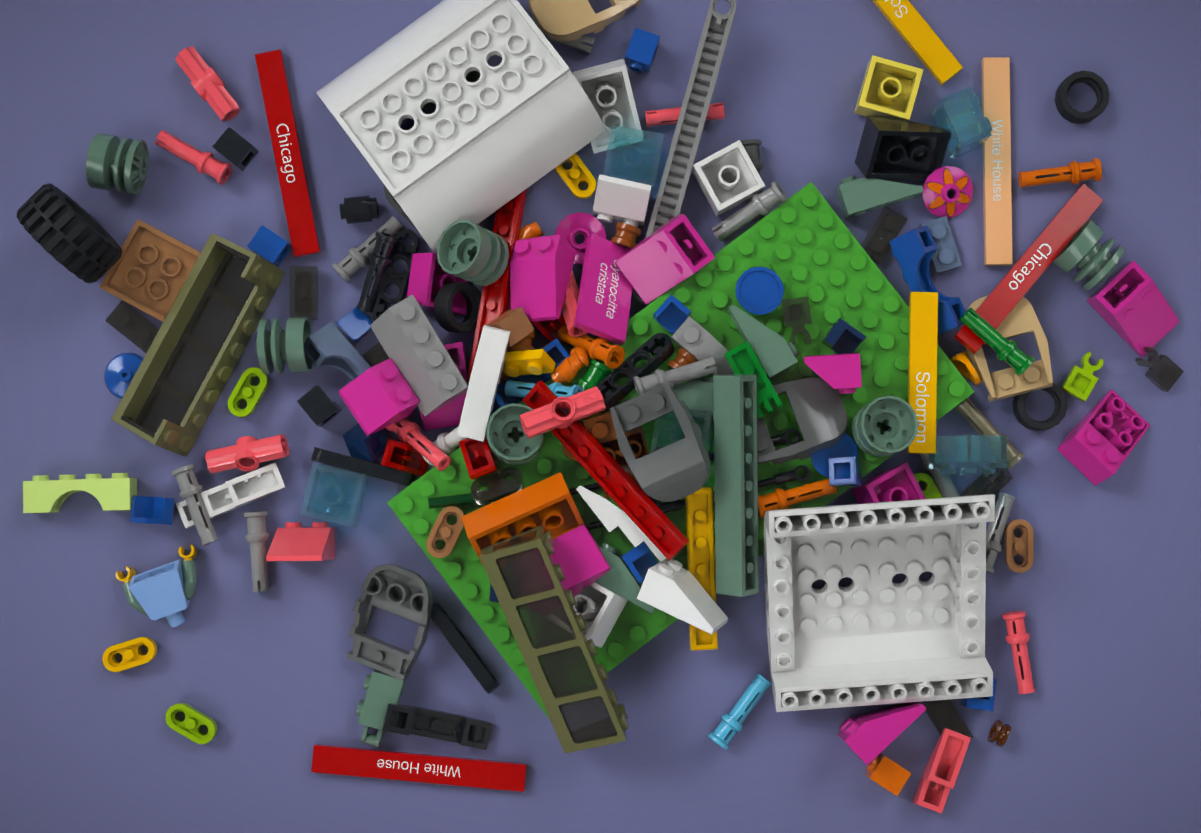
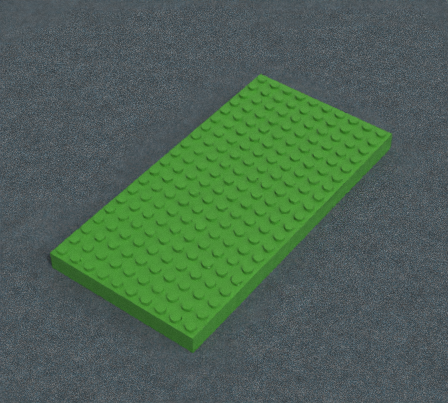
(814, 260)

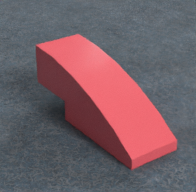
(941, 770)

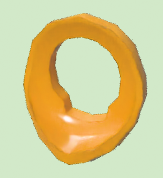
(965, 367)

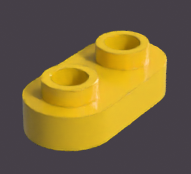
(576, 175)
(130, 653)

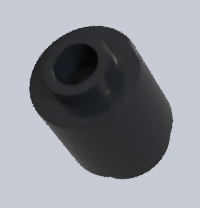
(359, 209)

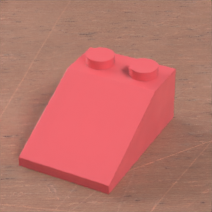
(303, 543)

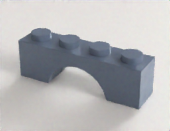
(331, 349)

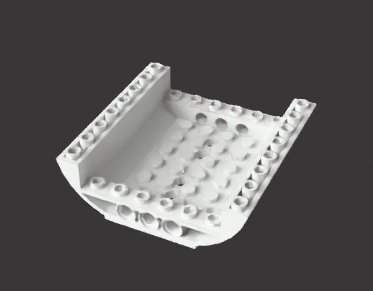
(485, 134)
(877, 636)

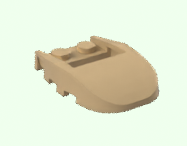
(573, 18)
(1004, 382)

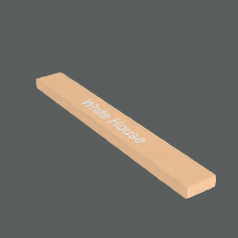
(997, 162)

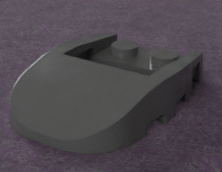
(818, 416)
(674, 469)
(399, 593)

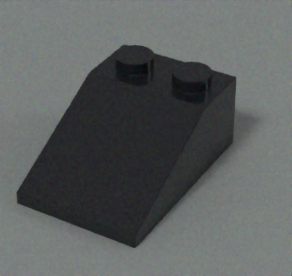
(900, 148)

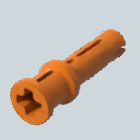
(1073, 175)
(598, 348)
(782, 499)

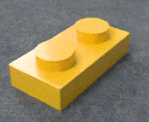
(527, 363)

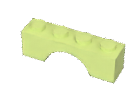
(48, 495)

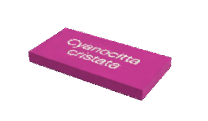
(603, 292)

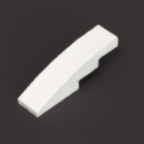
(483, 383)
(236, 493)
(612, 516)

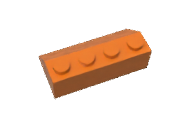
(540, 504)

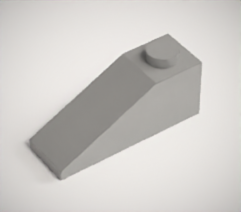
(701, 345)

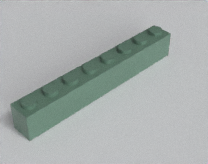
(736, 484)

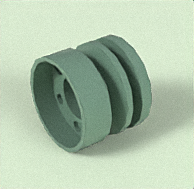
(117, 163)
(472, 253)
(1089, 255)
(280, 346)
(897, 420)
(501, 426)

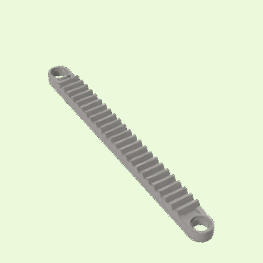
(691, 117)

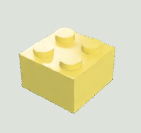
(888, 89)

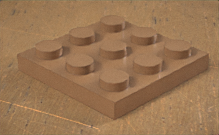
(150, 270)

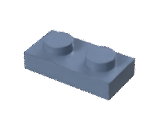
(946, 256)

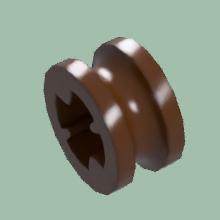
(999, 733)

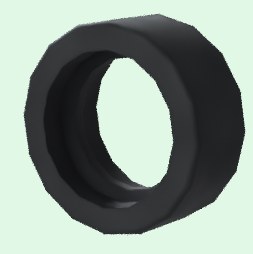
(1096, 83)
(443, 307)
(1059, 411)

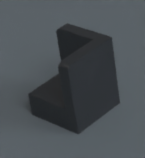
(235, 149)
(318, 406)

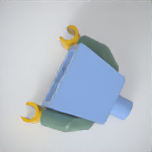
(163, 589)

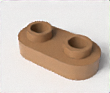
(445, 531)
(1022, 545)

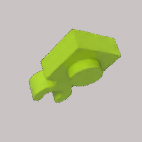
(1080, 380)

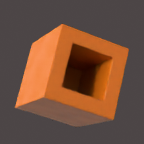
(887, 773)

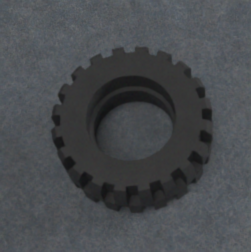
(69, 233)

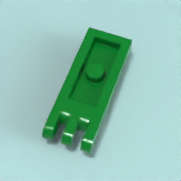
(744, 361)

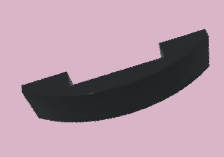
(437, 725)

